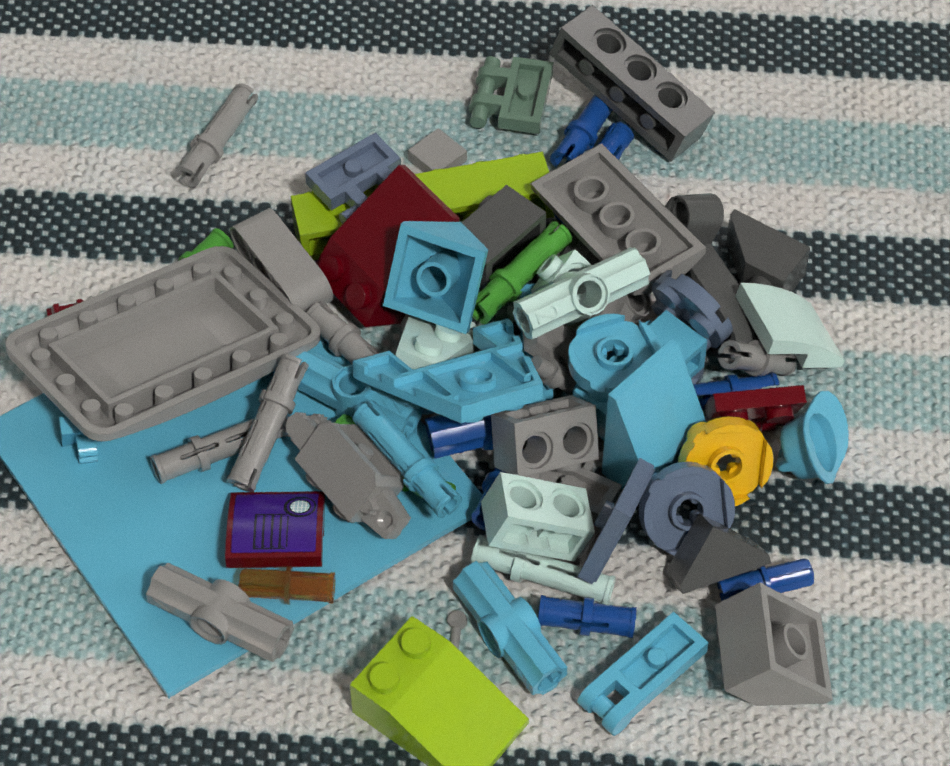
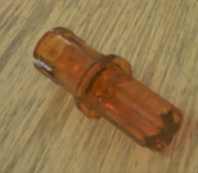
(288, 585)

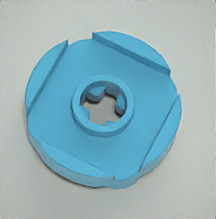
(589, 352)

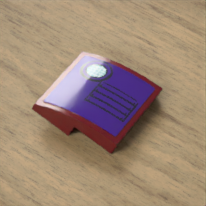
(275, 529)

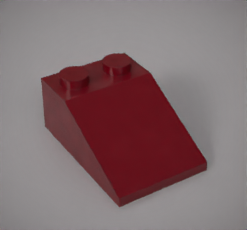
(363, 248)

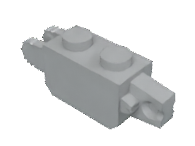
(349, 472)

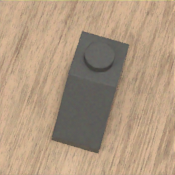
(764, 253)

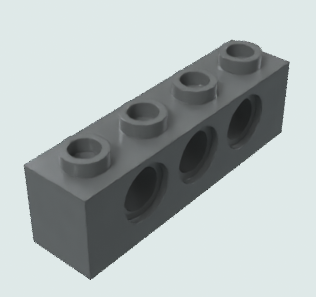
(631, 82)

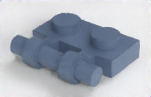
(352, 173)

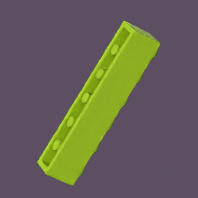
(458, 187)

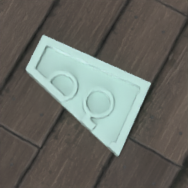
(430, 343)

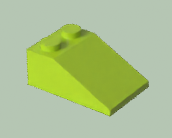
(435, 701)

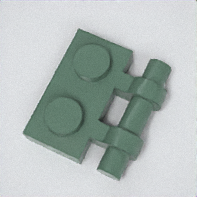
(524, 97)

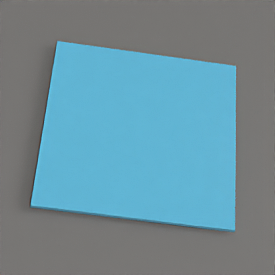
(127, 524)

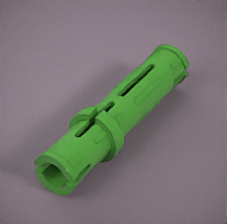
(508, 282)

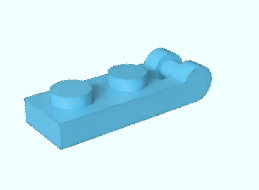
(643, 672)

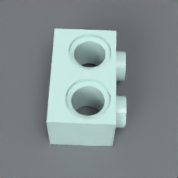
(537, 517)

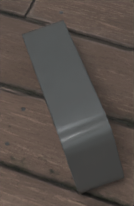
(703, 218)

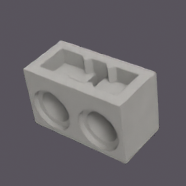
(545, 428)

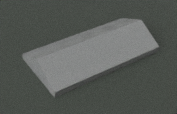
(617, 212)

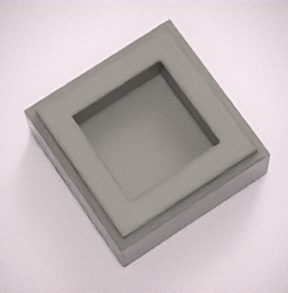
(437, 152)

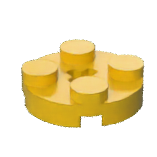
(741, 440)

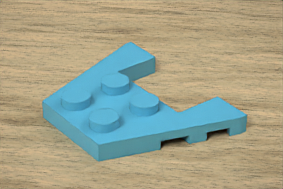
(463, 386)

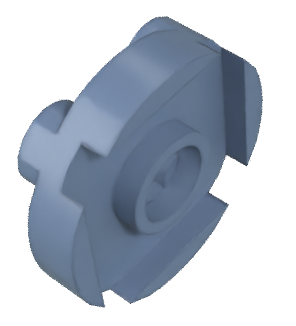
(692, 306)
(673, 486)

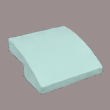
(788, 325)

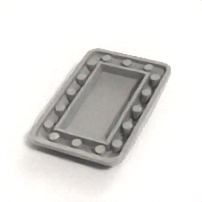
(162, 343)

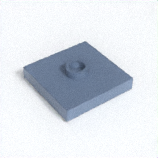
(614, 520)

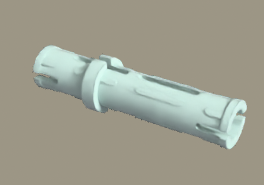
(543, 571)

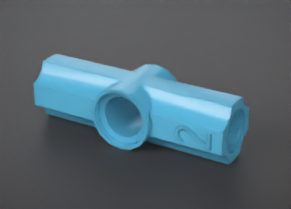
(339, 389)
(509, 628)

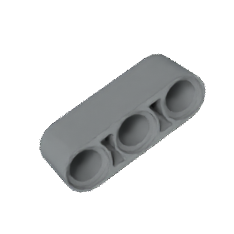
(281, 258)

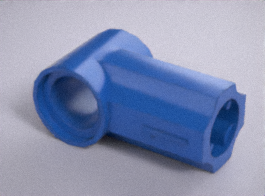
(451, 437)

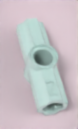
(559, 302)

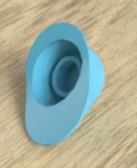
(815, 440)

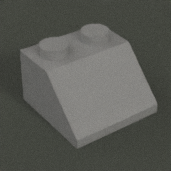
(772, 649)

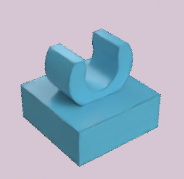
(71, 435)

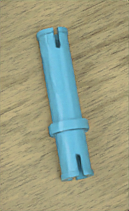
(418, 471)

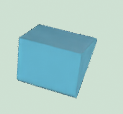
(436, 273)

